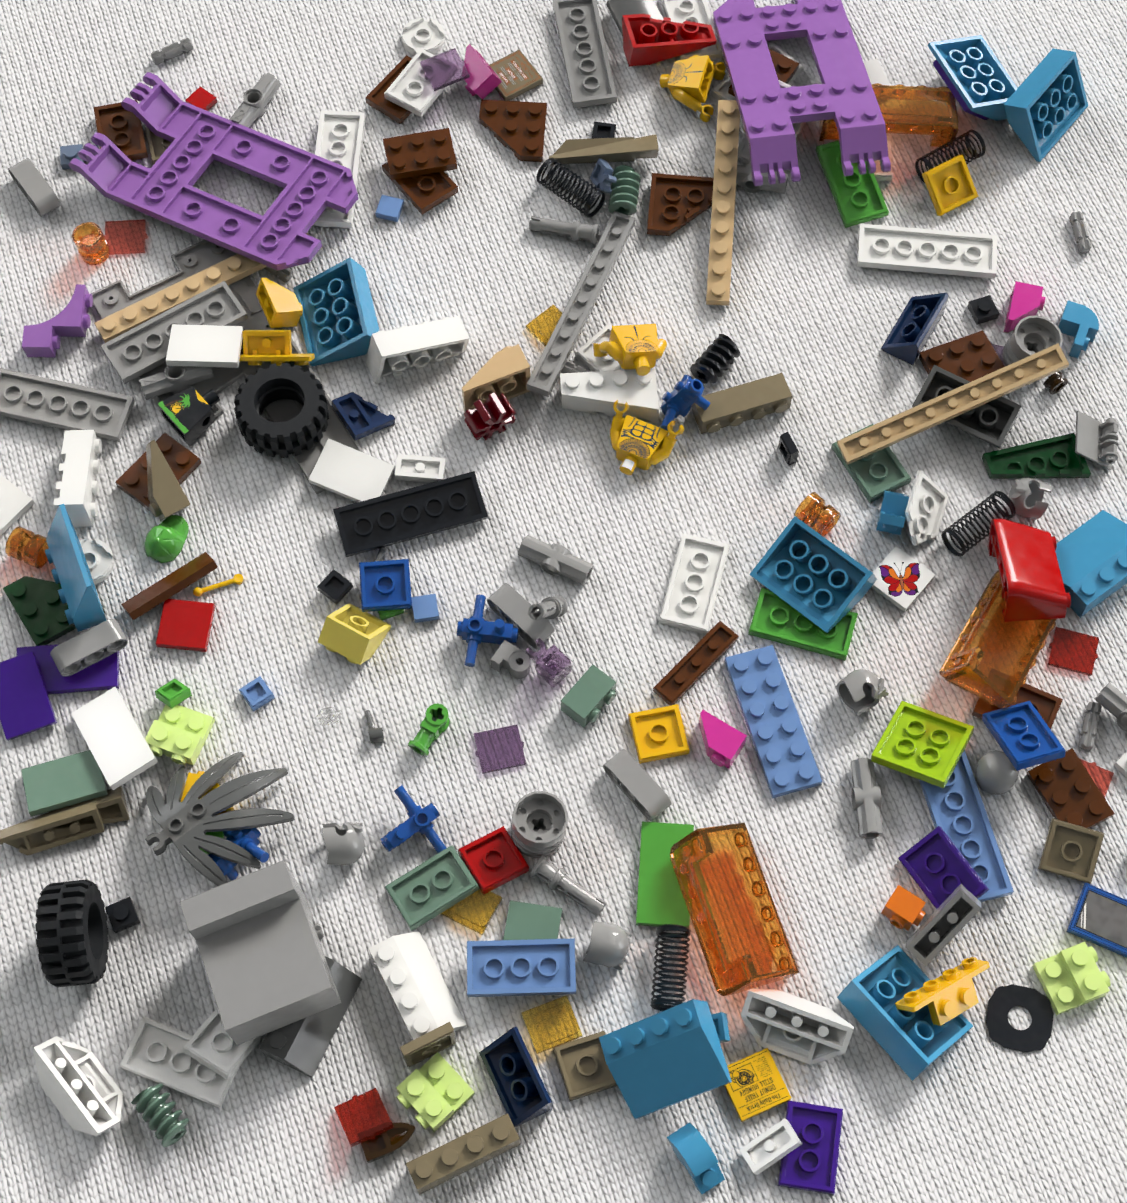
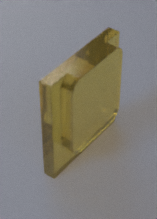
(544, 324)
(474, 911)
(551, 1024)

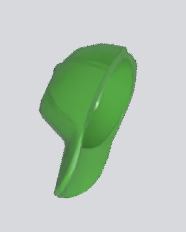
(166, 539)

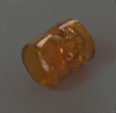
(91, 243)
(817, 514)
(27, 546)

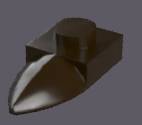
(387, 1142)

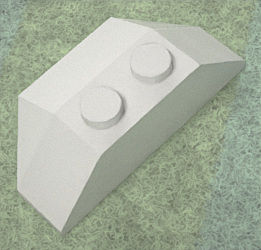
(795, 1026)
(78, 1086)

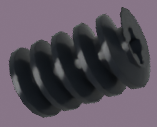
(715, 360)

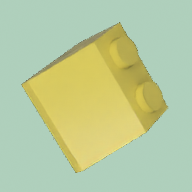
(353, 633)

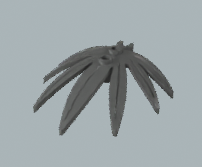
(189, 820)

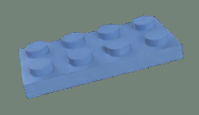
(521, 967)

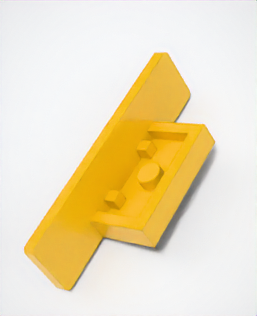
(270, 346)
(947, 994)

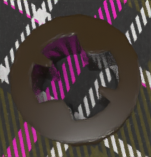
(1055, 383)

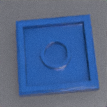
(385, 585)

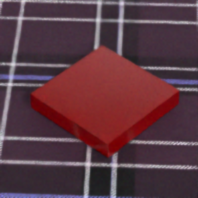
(185, 625)
(493, 860)

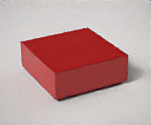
(202, 99)

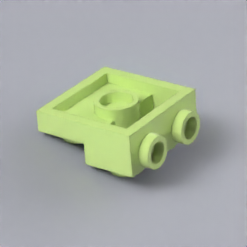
(179, 734)
(1072, 978)
(434, 1092)

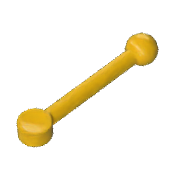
(237, 579)

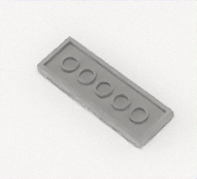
(584, 52)
(147, 344)
(63, 404)

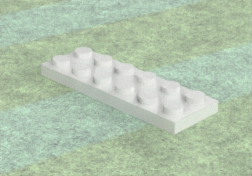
(341, 142)
(927, 251)

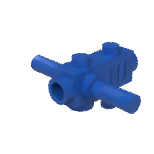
(681, 399)
(478, 630)
(418, 820)
(246, 839)

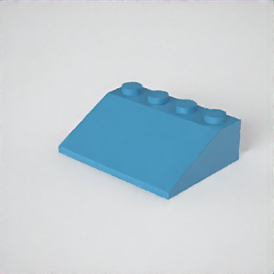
(975, 74)
(1047, 102)
(337, 313)
(1093, 561)
(72, 573)
(813, 575)
(903, 1034)
(666, 1058)

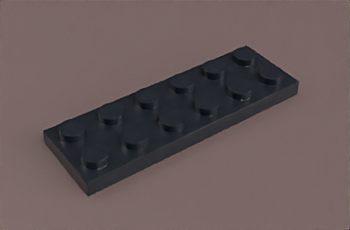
(410, 514)

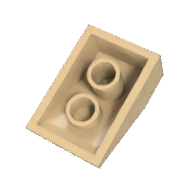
(504, 373)

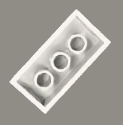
(415, 984)

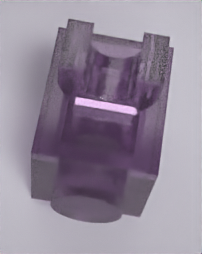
(550, 663)

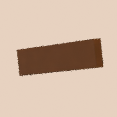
(169, 586)
(695, 663)

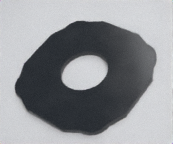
(999, 1028)

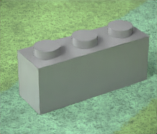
(943, 925)

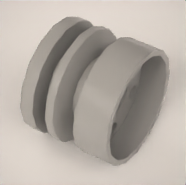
(1029, 337)
(536, 811)

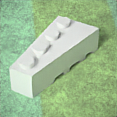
(414, 346)
(600, 390)
(79, 476)

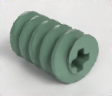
(624, 191)
(160, 1115)

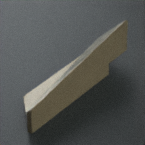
(609, 149)
(67, 823)

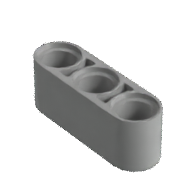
(34, 187)
(514, 610)
(89, 647)
(637, 784)

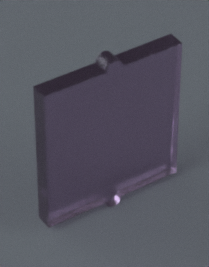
(444, 69)
(499, 749)

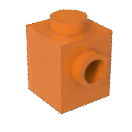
(904, 909)

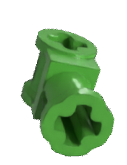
(430, 729)

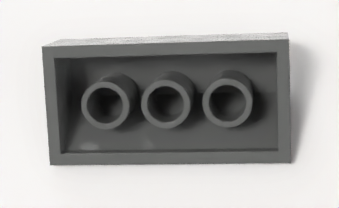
(987, 422)
(306, 1041)

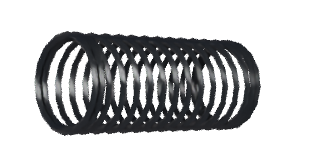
(973, 152)
(587, 207)
(1003, 496)
(660, 1003)

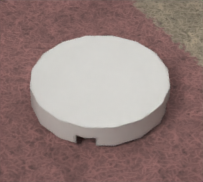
(423, 35)
(99, 559)

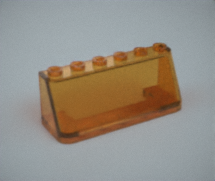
(911, 111)
(994, 654)
(732, 909)

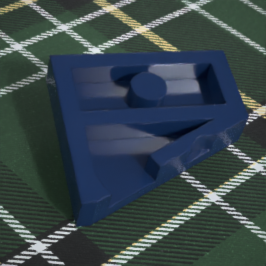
(360, 416)

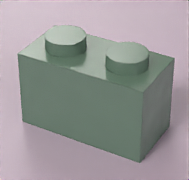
(589, 696)

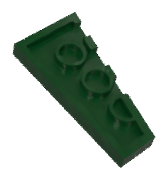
(1038, 459)

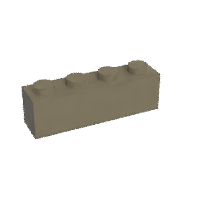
(743, 403)
(463, 1153)

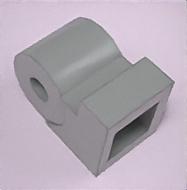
(511, 659)

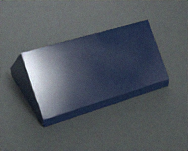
(915, 326)
(516, 1078)

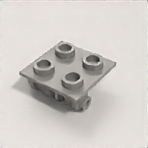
(1096, 439)

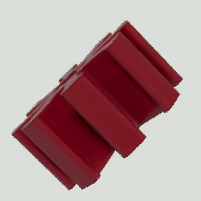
(489, 416)

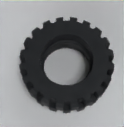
(277, 384)
(72, 933)

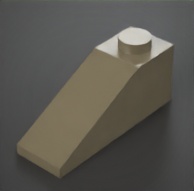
(163, 487)

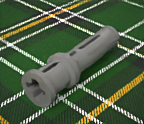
(574, 230)
(544, 608)
(559, 880)

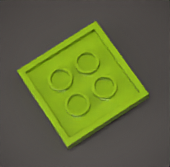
(922, 744)

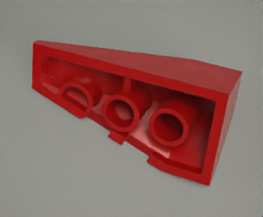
(657, 40)

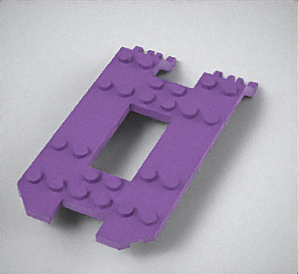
(771, 110)
(199, 139)

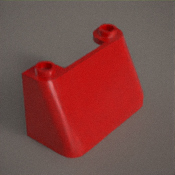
(1028, 571)

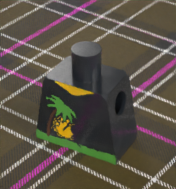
(189, 412)

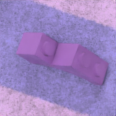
(73, 321)

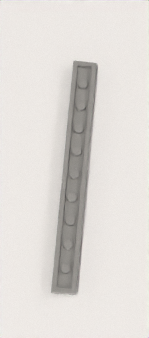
(580, 304)

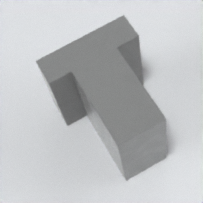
(260, 952)

